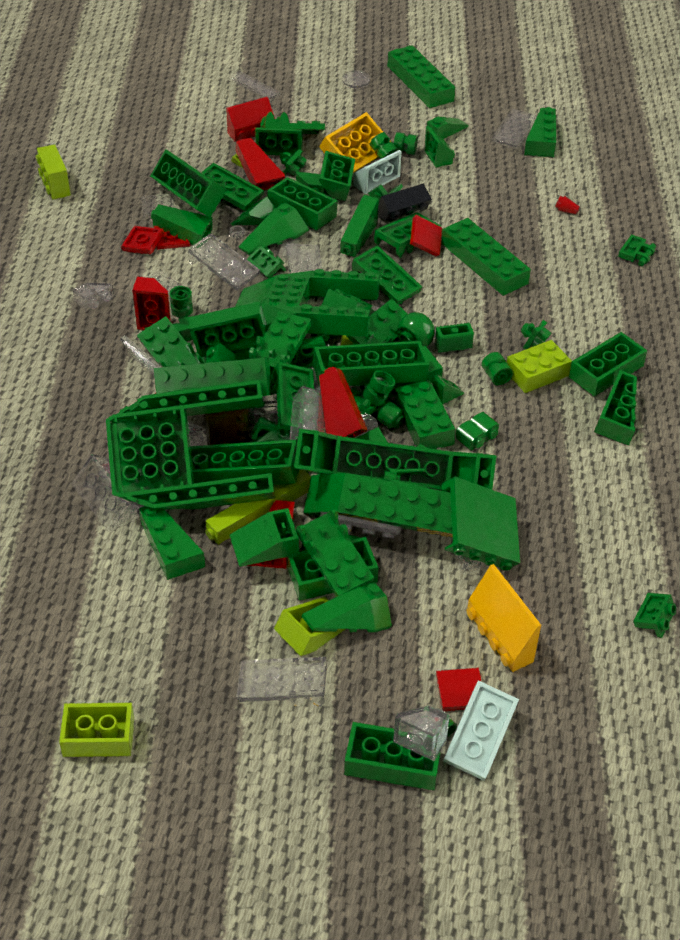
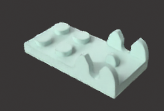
(481, 730)

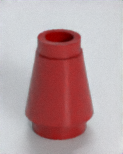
(566, 205)

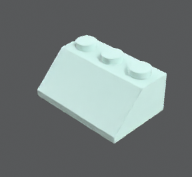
(378, 172)

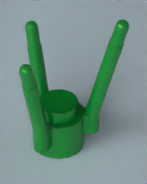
(393, 477)

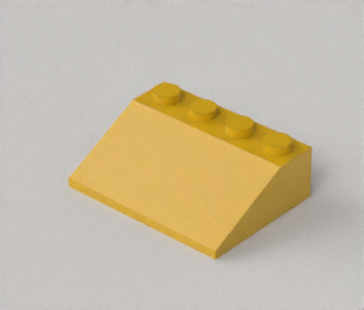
(354, 141)
(504, 620)

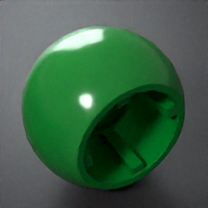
(416, 327)

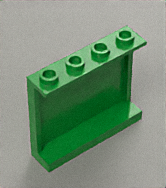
(483, 524)

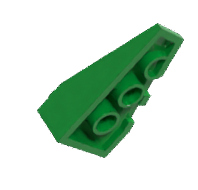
(278, 226)
(357, 609)

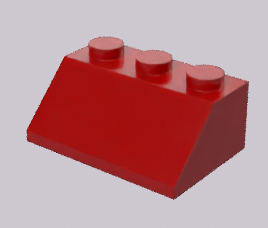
(245, 117)
(150, 302)

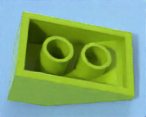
(298, 633)

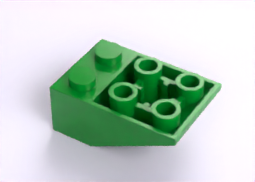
(340, 298)
(265, 538)

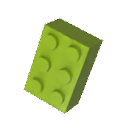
(52, 172)
(539, 366)
(96, 729)

